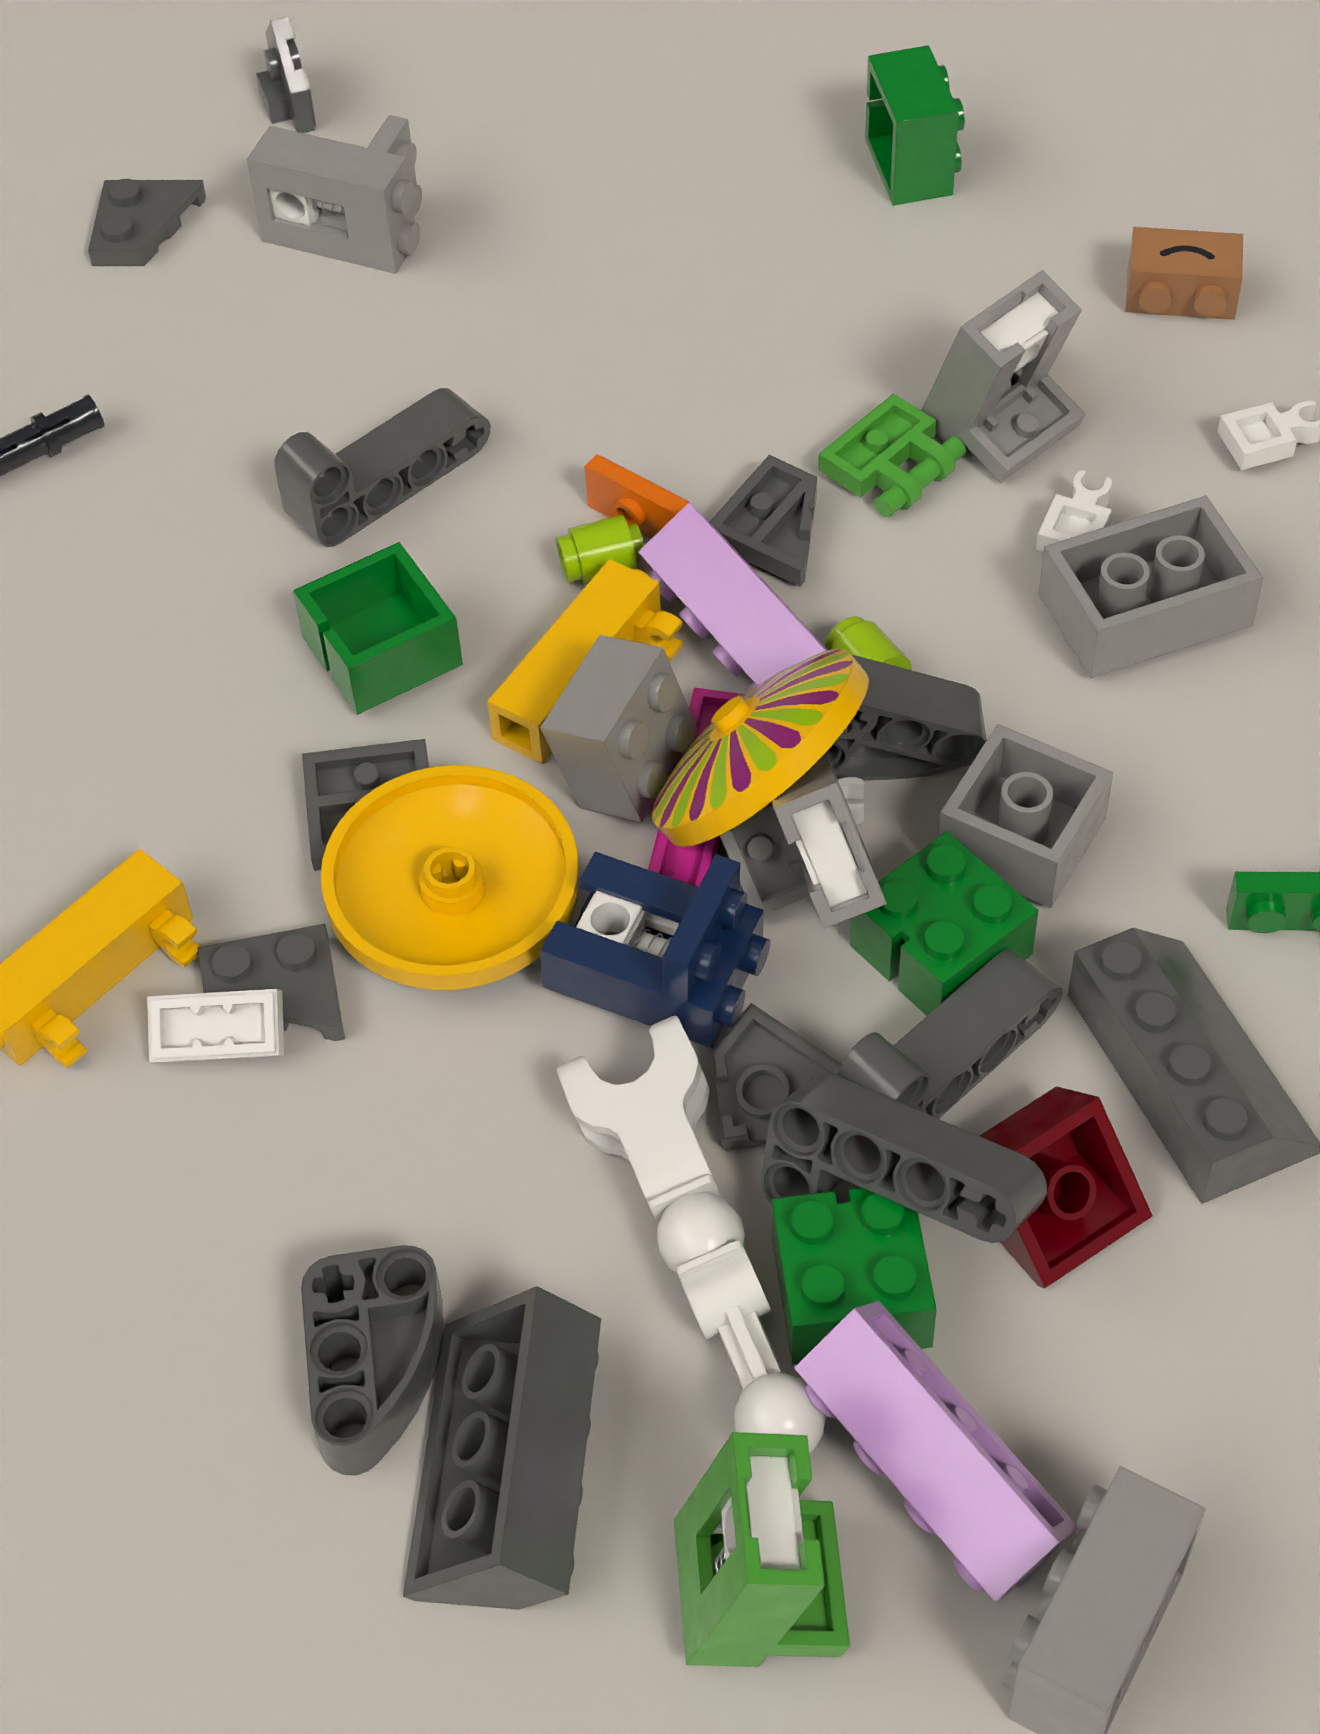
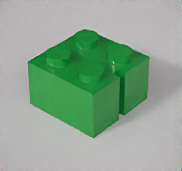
(914, 125)
(378, 627)
(951, 918)
(846, 1258)

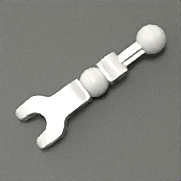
(697, 1229)

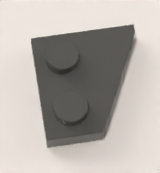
(139, 217)
(772, 519)
(343, 776)
(287, 960)

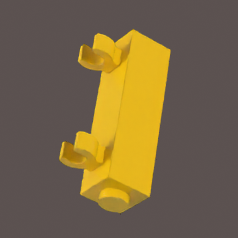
(613, 604)
(88, 953)

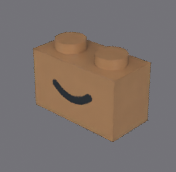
(1184, 273)

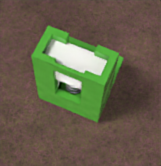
(757, 1560)

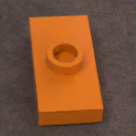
(622, 492)

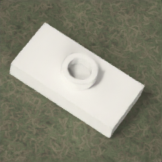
(215, 1026)

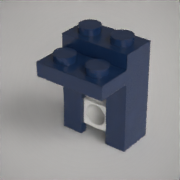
(674, 949)

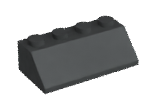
(1187, 1062)
(505, 1455)

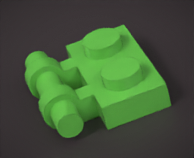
(879, 444)

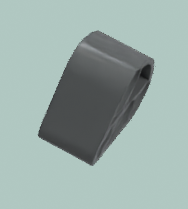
(909, 726)
(387, 1333)

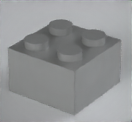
(620, 727)
(1028, 812)

